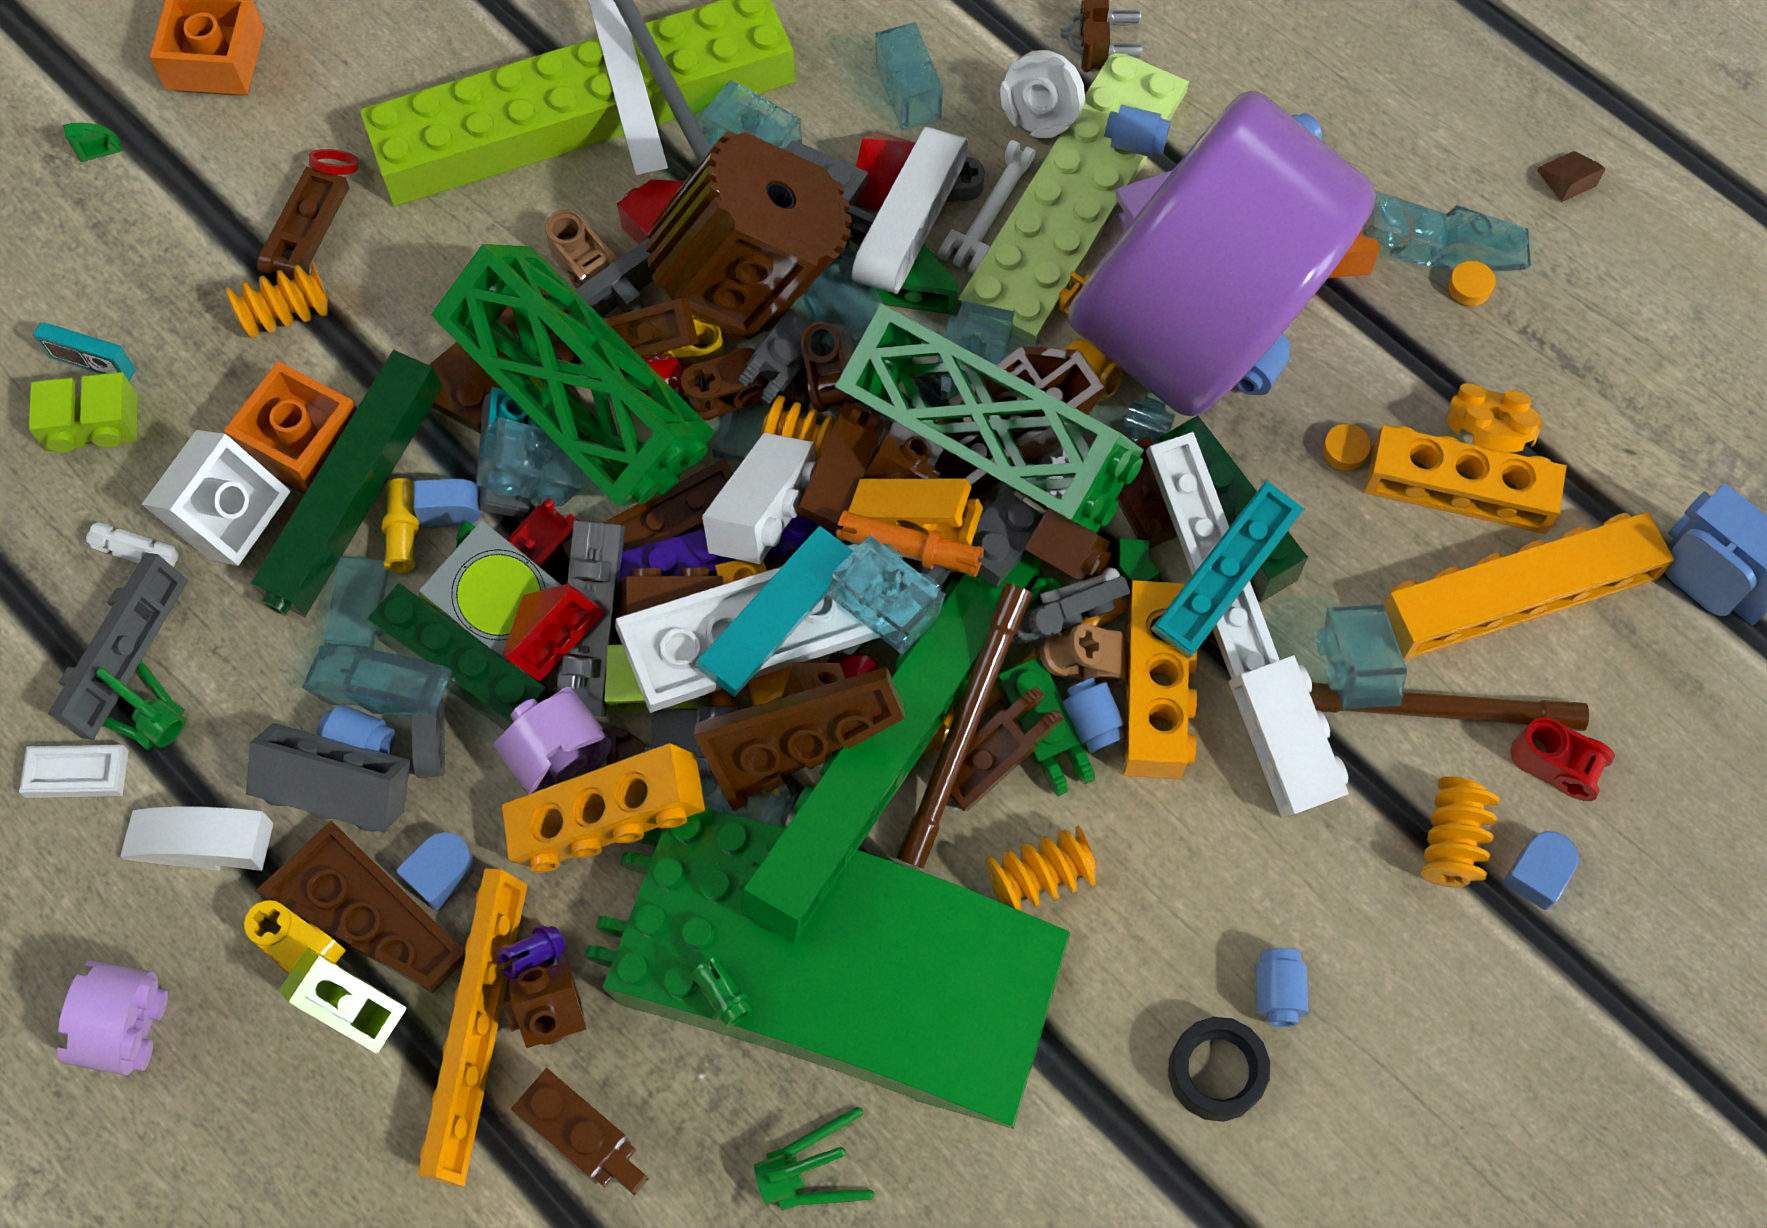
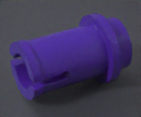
(540, 947)

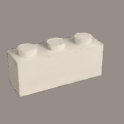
(759, 498)
(1289, 736)

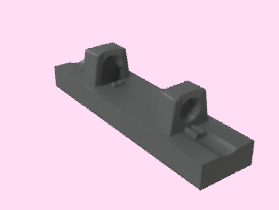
(619, 283)
(597, 557)
(118, 645)

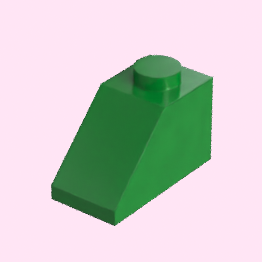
(926, 287)

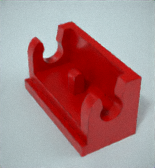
(543, 533)

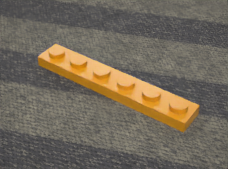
(472, 1031)

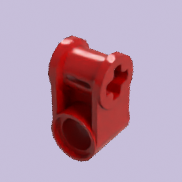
(1568, 758)

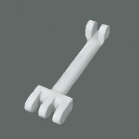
(970, 243)

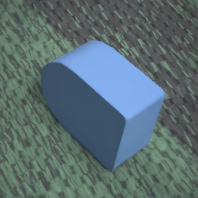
(446, 502)
(438, 868)
(1543, 868)

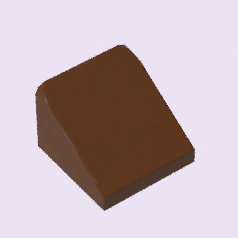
(1571, 175)

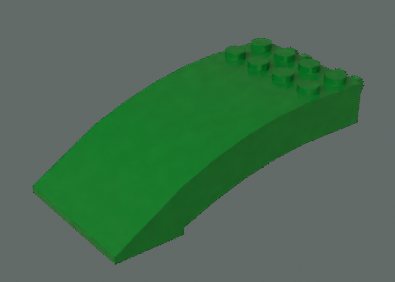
(884, 984)

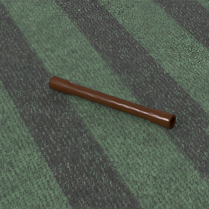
(1571, 714)
(925, 823)

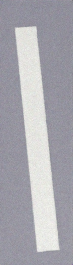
(628, 88)

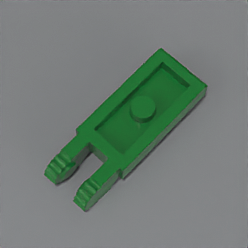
(1014, 685)

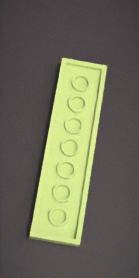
(1069, 199)

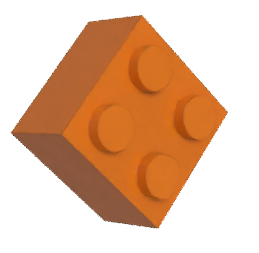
(207, 45)
(291, 424)

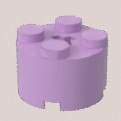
(552, 741)
(111, 1018)

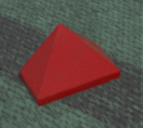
(883, 160)
(549, 627)

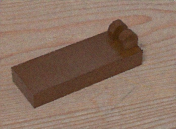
(841, 465)

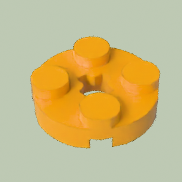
(1494, 418)

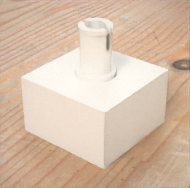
(216, 497)

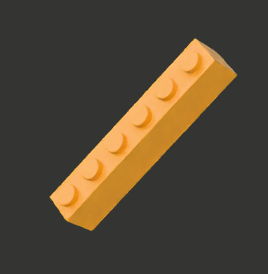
(1526, 583)

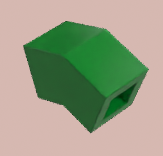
(1134, 561)

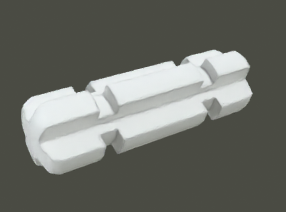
(128, 544)

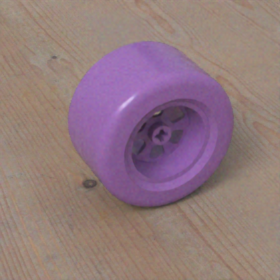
(1223, 255)

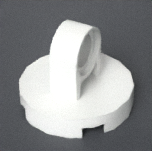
(1042, 93)

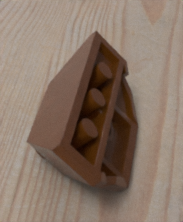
(1052, 370)

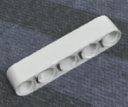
(910, 210)

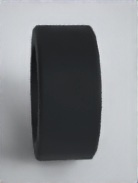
(1246, 1041)

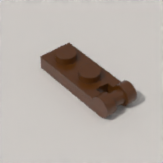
(303, 222)

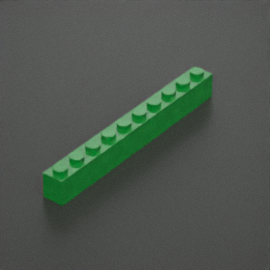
(862, 780)

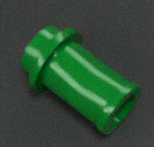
(722, 992)

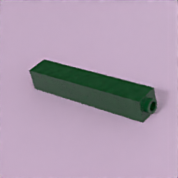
(347, 485)

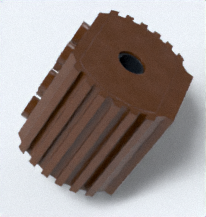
(748, 233)

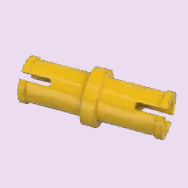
(400, 526)

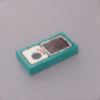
(83, 350)

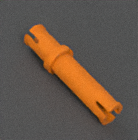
(913, 544)

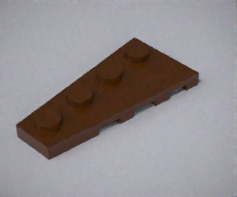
(466, 381)
(774, 739)
(360, 905)

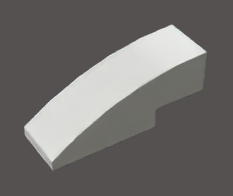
(198, 837)

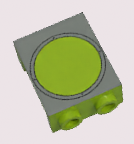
(484, 585)

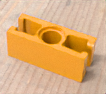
(921, 505)

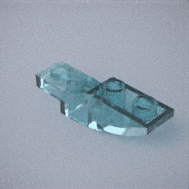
(1448, 238)

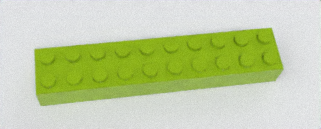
(567, 99)

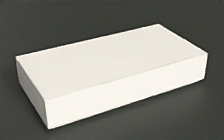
(74, 771)

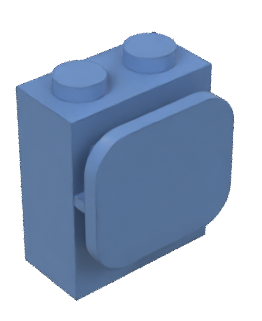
(1722, 554)

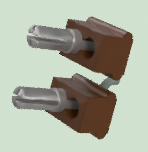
(1095, 31)

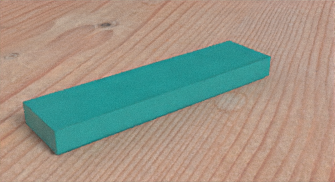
(1227, 569)
(773, 613)

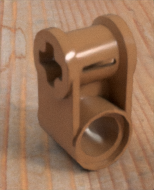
(582, 255)
(1087, 654)

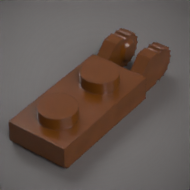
(1000, 749)

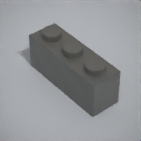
(327, 777)

